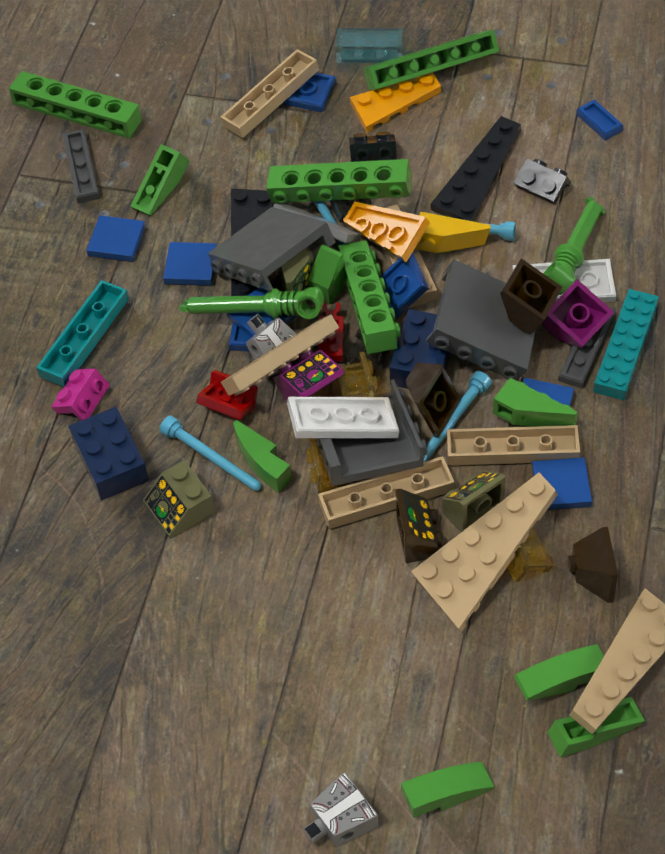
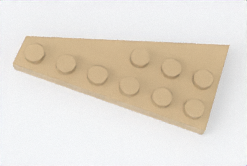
(478, 556)

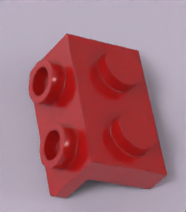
(216, 398)

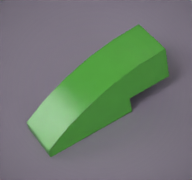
(262, 457)
(559, 673)
(571, 737)
(445, 787)

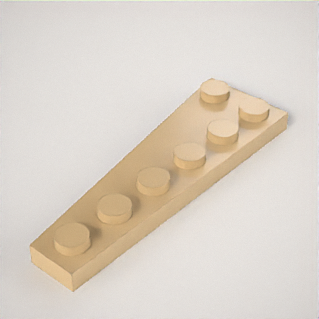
(627, 660)

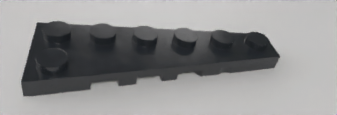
(472, 181)
(246, 207)

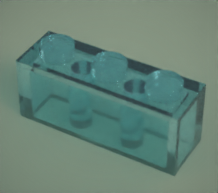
(368, 44)

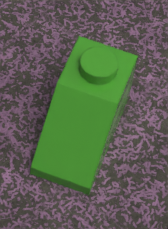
(328, 273)

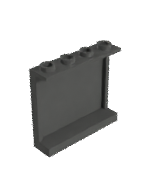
(267, 245)
(476, 325)
(366, 458)

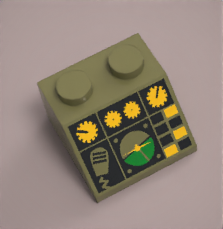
(296, 271)
(473, 499)
(179, 500)

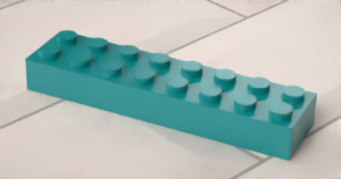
(82, 333)
(626, 344)

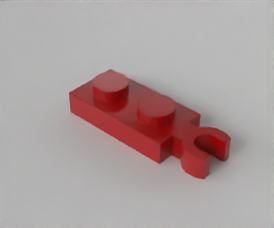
(334, 345)

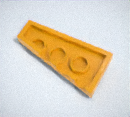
(381, 104)
(388, 228)

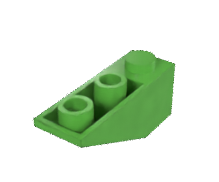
(529, 407)

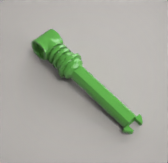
(569, 256)
(274, 303)

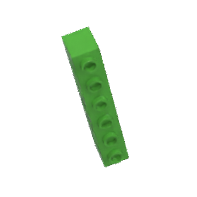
(431, 59)
(75, 104)
(340, 181)
(368, 298)

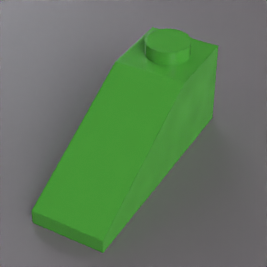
(160, 179)

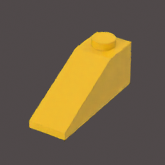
(451, 234)

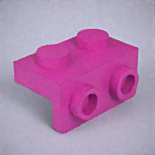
(81, 393)

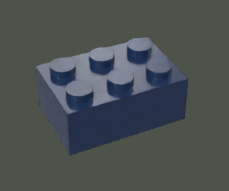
(414, 348)
(108, 453)

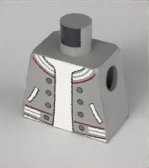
(267, 336)
(340, 813)

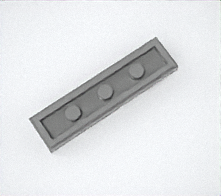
(339, 232)

